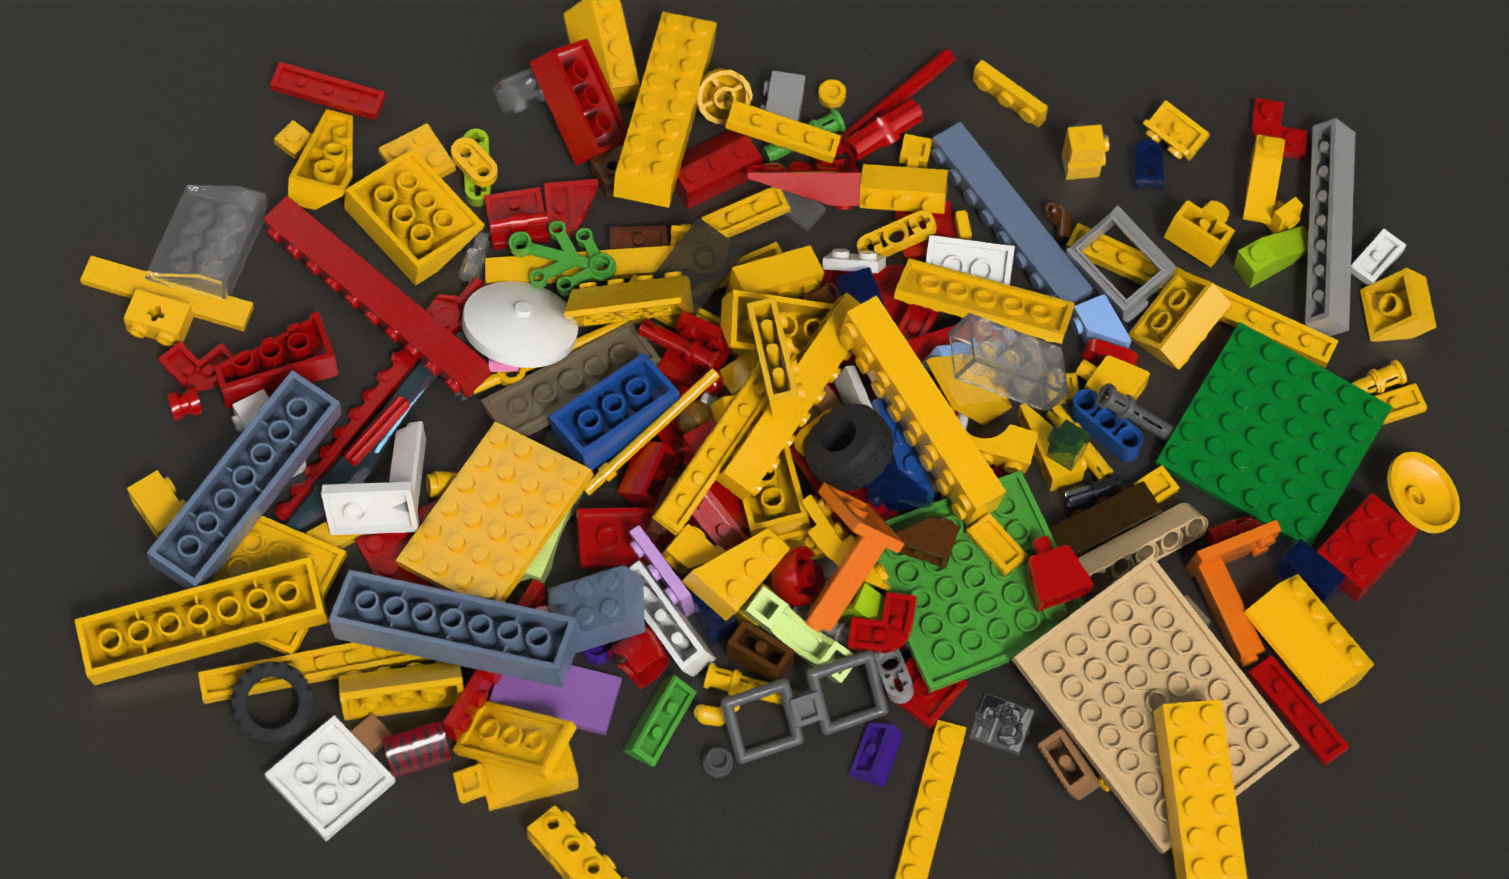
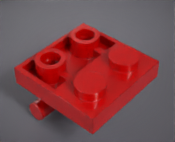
(515, 213)

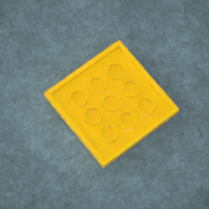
(276, 544)

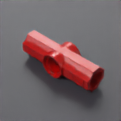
(883, 129)

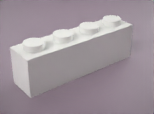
(672, 625)

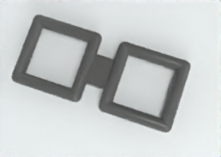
(804, 706)

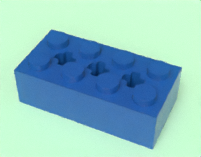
(613, 412)

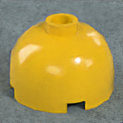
(719, 91)

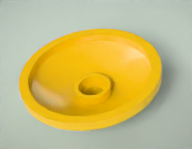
(1423, 492)

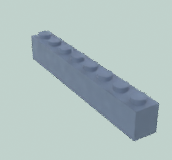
(1008, 216)

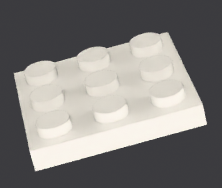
(330, 778)

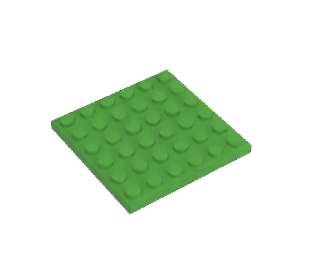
(971, 612)

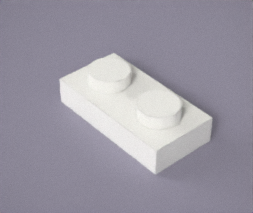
(1377, 257)
(844, 261)

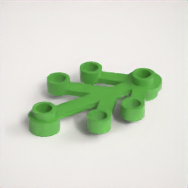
(565, 259)

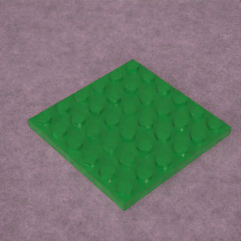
(1273, 435)

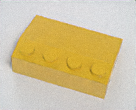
(412, 215)
(629, 300)

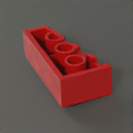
(301, 349)

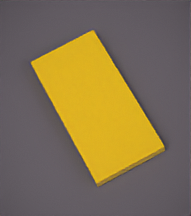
(515, 739)

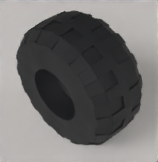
(849, 447)

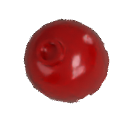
(797, 578)

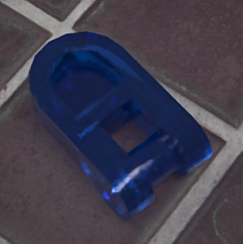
(1149, 156)

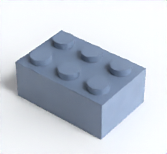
(605, 605)

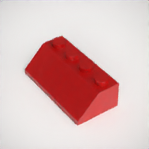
(580, 100)

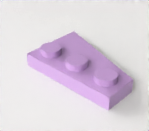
(661, 571)

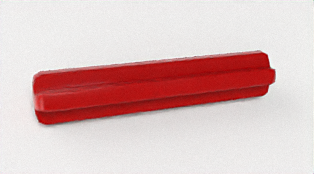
(376, 430)

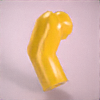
(710, 715)

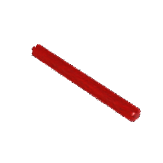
(901, 93)

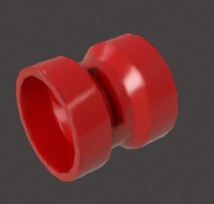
(184, 403)

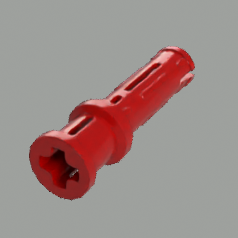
(691, 351)

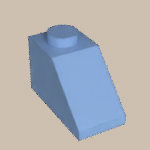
(1099, 321)

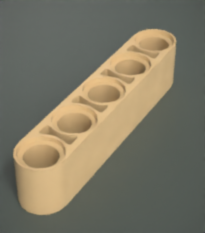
(1154, 537)

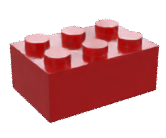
(1367, 545)

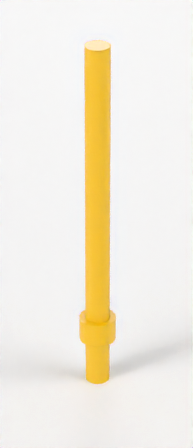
(608, 470)

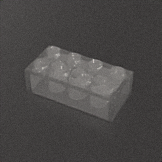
(1008, 362)

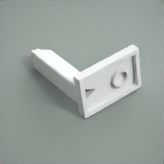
(382, 506)

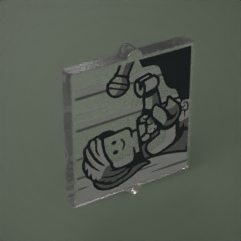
(1002, 724)

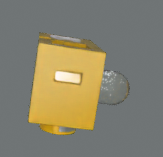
(1084, 151)

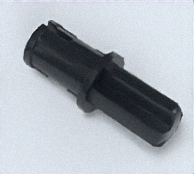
(1091, 491)

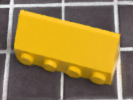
(607, 33)
(801, 315)
(1309, 639)
(399, 689)

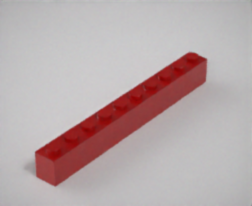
(377, 297)

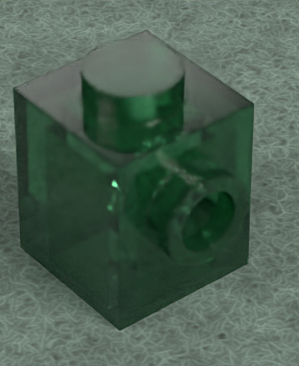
(1067, 444)

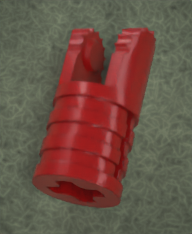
(1230, 529)

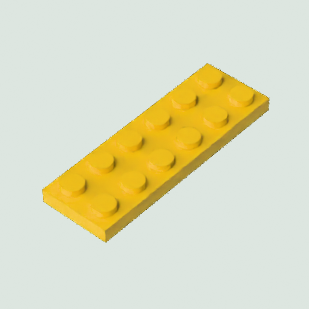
(1004, 304)

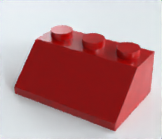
(715, 167)

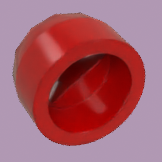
(717, 386)

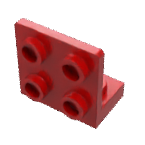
(693, 328)

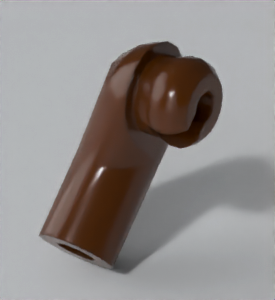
(1061, 219)

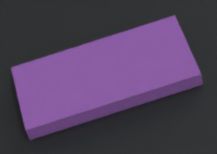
(584, 699)

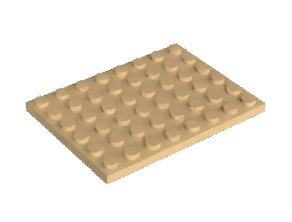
(1125, 659)

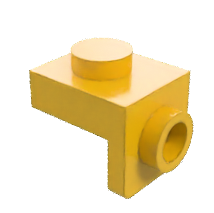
(1285, 215)

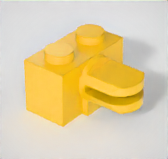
(1201, 230)

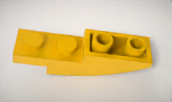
(833, 540)

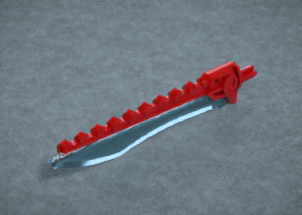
(447, 311)

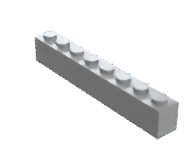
(1330, 228)

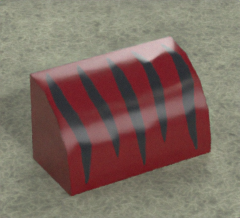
(416, 749)

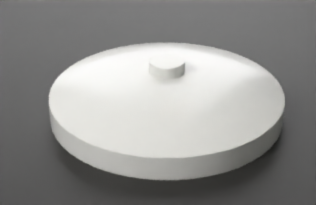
(518, 324)

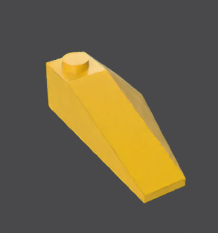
(325, 163)

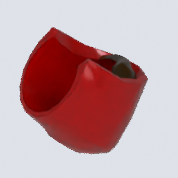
(640, 657)

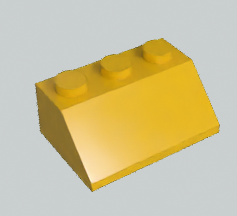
(1179, 318)

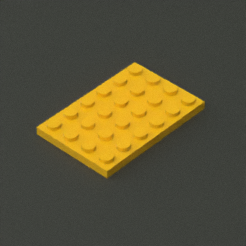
(495, 516)

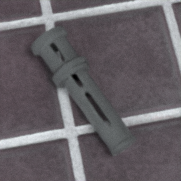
(1127, 409)

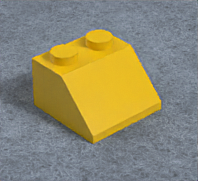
(1398, 307)

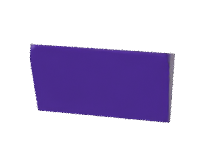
(876, 753)

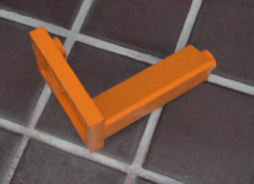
(872, 539)
(1221, 594)

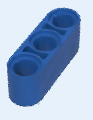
(1110, 438)

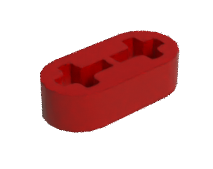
(1097, 350)

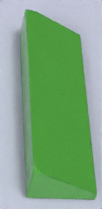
(659, 720)

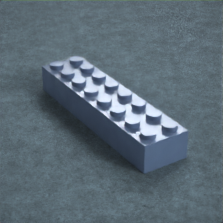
(244, 482)
(455, 628)

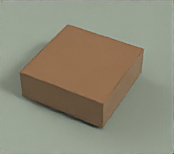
(370, 733)

